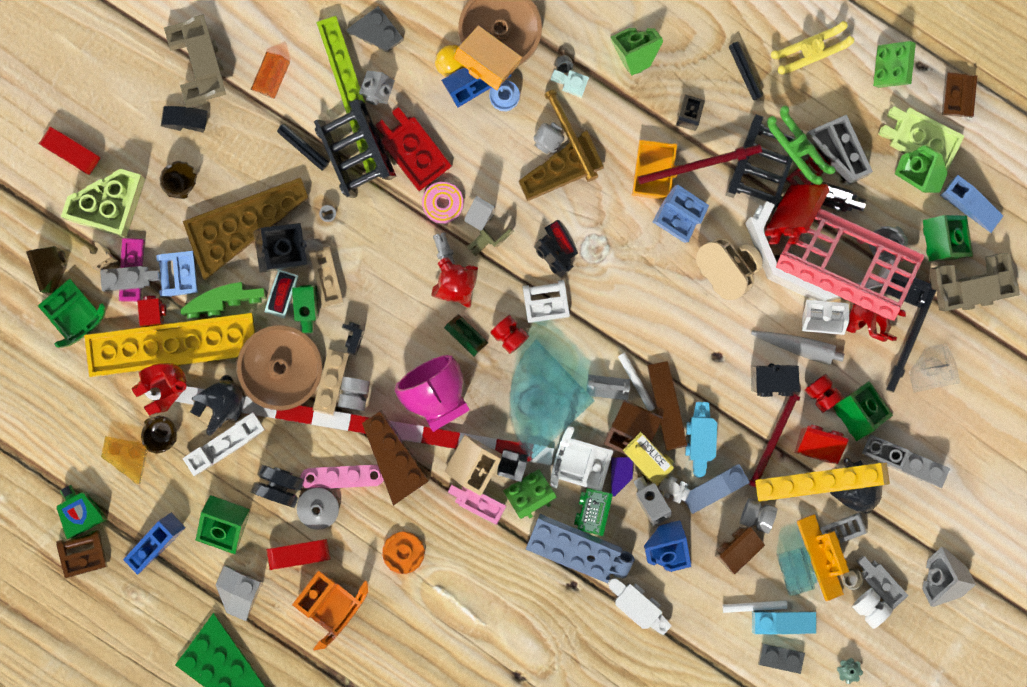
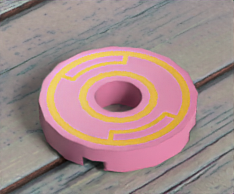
(437, 191)

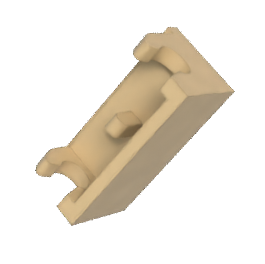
(101, 259)

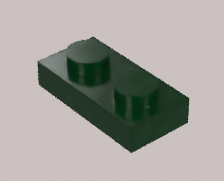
(466, 335)

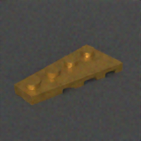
(560, 169)

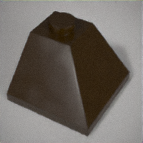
(48, 267)

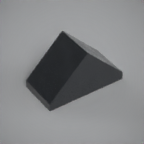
(690, 113)

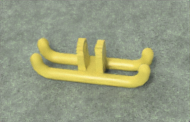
(813, 49)

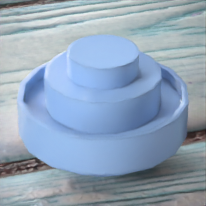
(505, 97)

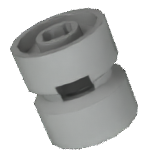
(353, 393)
(757, 515)

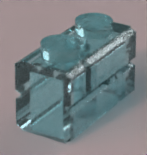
(796, 571)

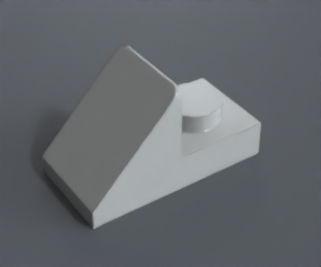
(479, 213)

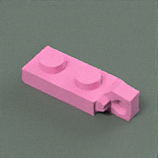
(479, 505)

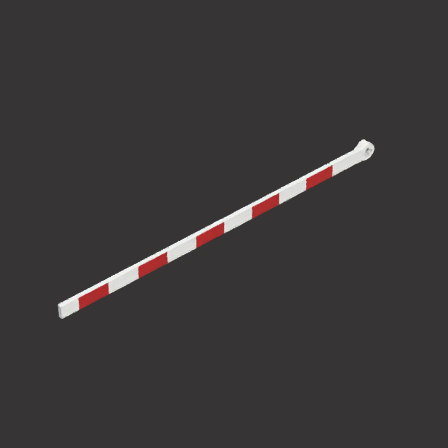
(354, 423)

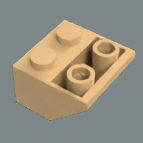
(473, 464)

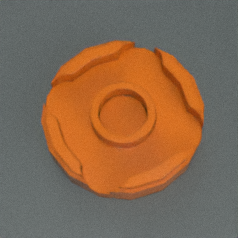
(403, 552)

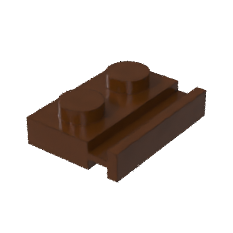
(959, 95)

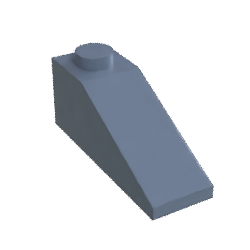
(716, 488)

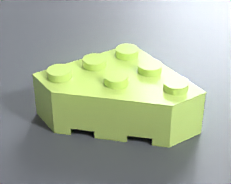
(106, 203)

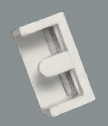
(825, 317)

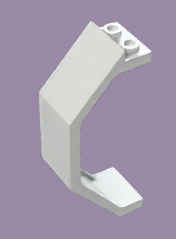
(756, 230)

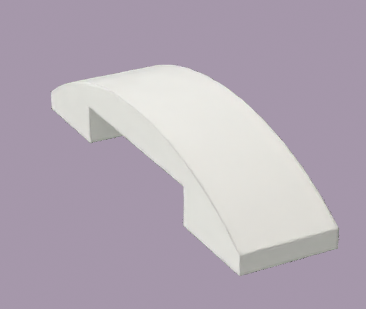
(224, 444)

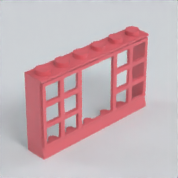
(843, 287)

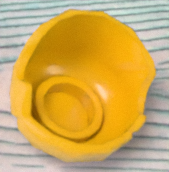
(444, 60)

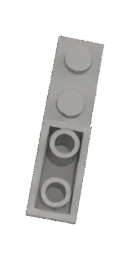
(905, 461)

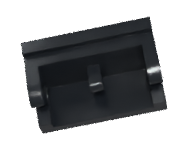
(917, 293)

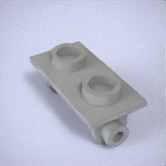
(608, 387)

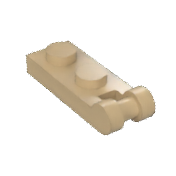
(326, 277)

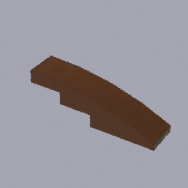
(667, 405)

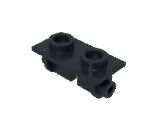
(546, 250)

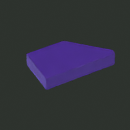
(620, 473)

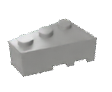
(841, 149)

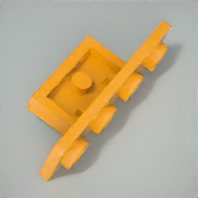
(824, 555)

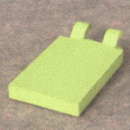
(918, 130)

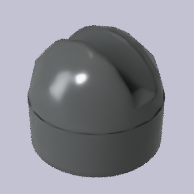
(566, 67)

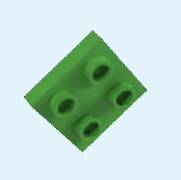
(894, 64)
(530, 494)

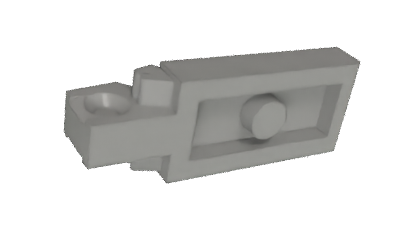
(127, 278)
(882, 582)

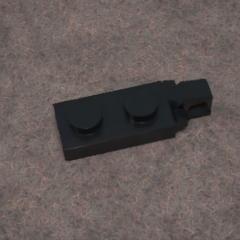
(843, 199)

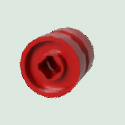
(509, 334)
(816, 391)

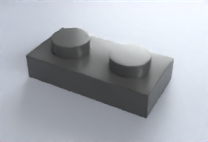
(781, 658)

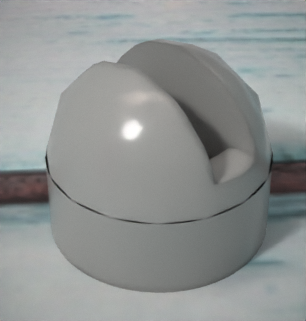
(330, 217)

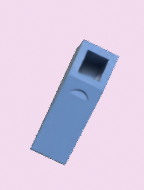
(972, 203)

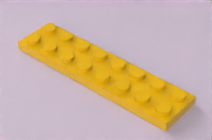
(168, 343)

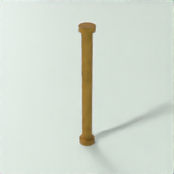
(551, 95)

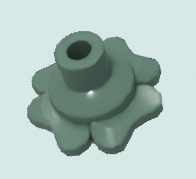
(849, 670)

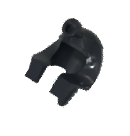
(225, 401)
(859, 499)

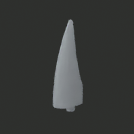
(802, 346)

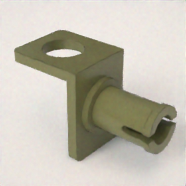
(485, 239)

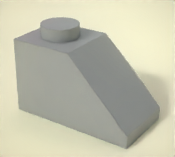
(946, 578)
(237, 592)

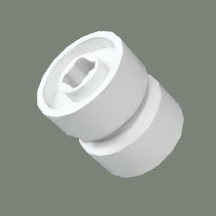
(873, 609)

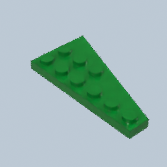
(217, 660)

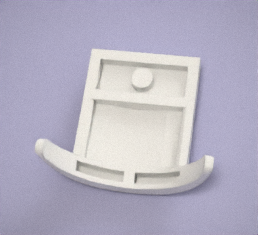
(580, 463)

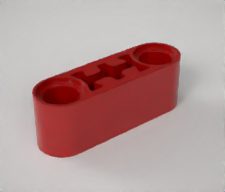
(69, 150)
(298, 554)

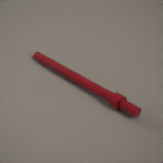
(739, 154)

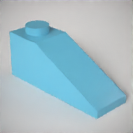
(783, 622)

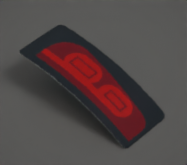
(560, 236)

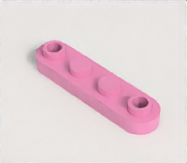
(342, 477)

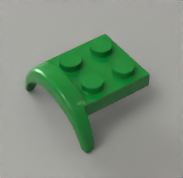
(71, 313)

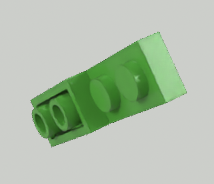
(214, 300)

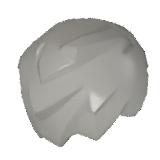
(894, 234)

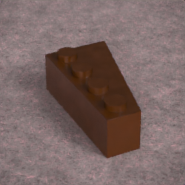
(396, 462)

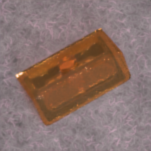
(270, 75)

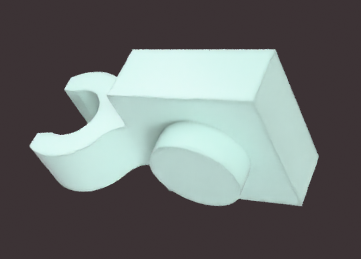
(573, 83)

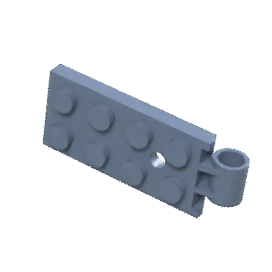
(572, 547)

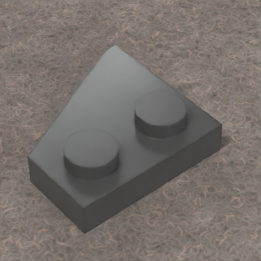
(376, 30)

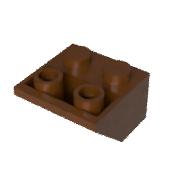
(629, 423)
(739, 549)

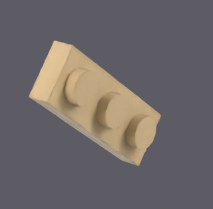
(331, 382)

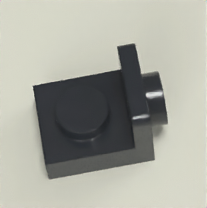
(353, 342)

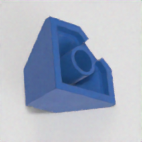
(668, 547)

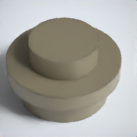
(853, 579)

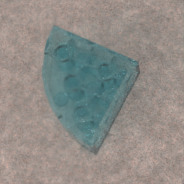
(543, 400)

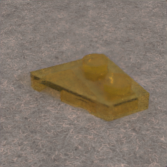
(125, 456)

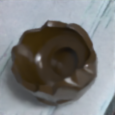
(178, 179)
(158, 434)

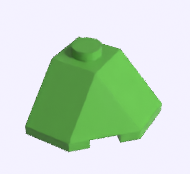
(636, 48)
(923, 169)

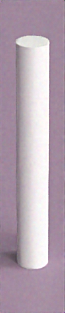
(636, 381)
(755, 606)

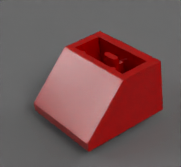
(821, 445)

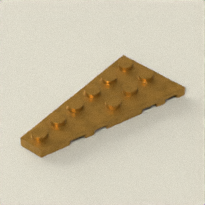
(229, 229)

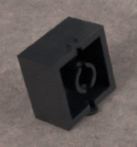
(280, 247)
(775, 378)

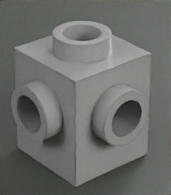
(376, 87)

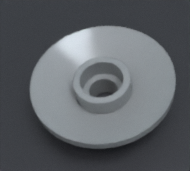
(324, 501)

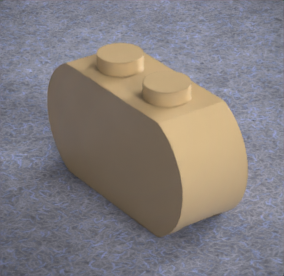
(725, 269)

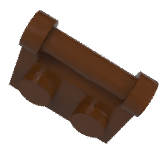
(83, 561)

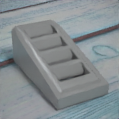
(861, 524)

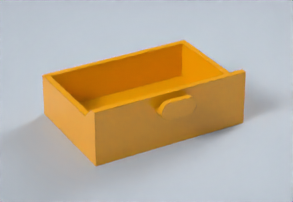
(487, 57)
(652, 158)

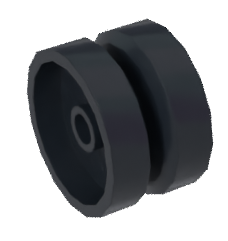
(277, 486)

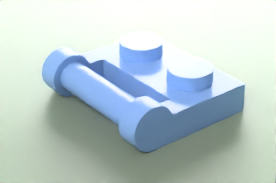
(184, 273)

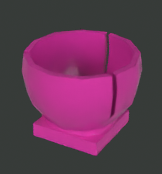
(434, 391)

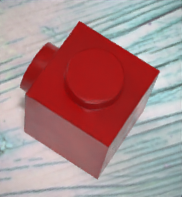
(151, 311)

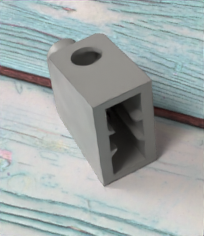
(656, 509)

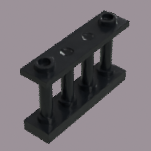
(374, 150)
(745, 167)

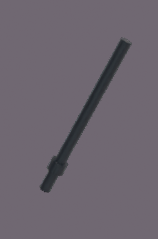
(898, 370)

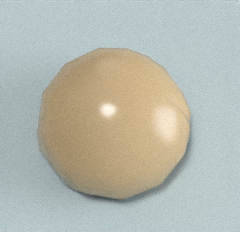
(751, 257)

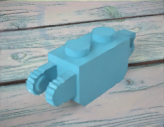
(702, 438)

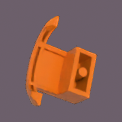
(329, 605)

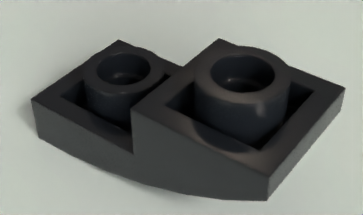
(181, 117)

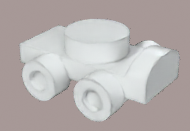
(670, 487)

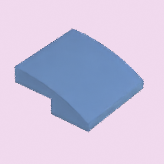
(680, 213)

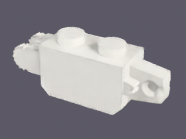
(638, 607)

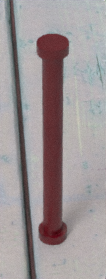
(774, 439)

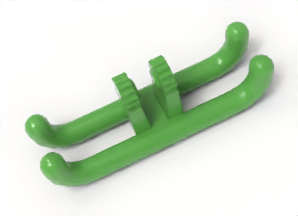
(799, 147)

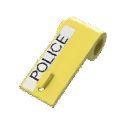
(649, 459)

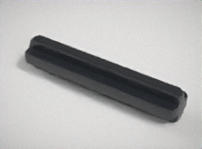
(746, 70)
(303, 147)

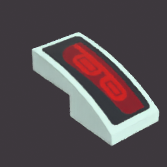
(281, 294)

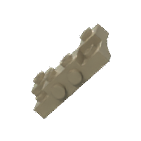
(201, 50)
(979, 289)

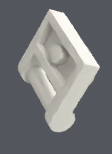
(546, 308)

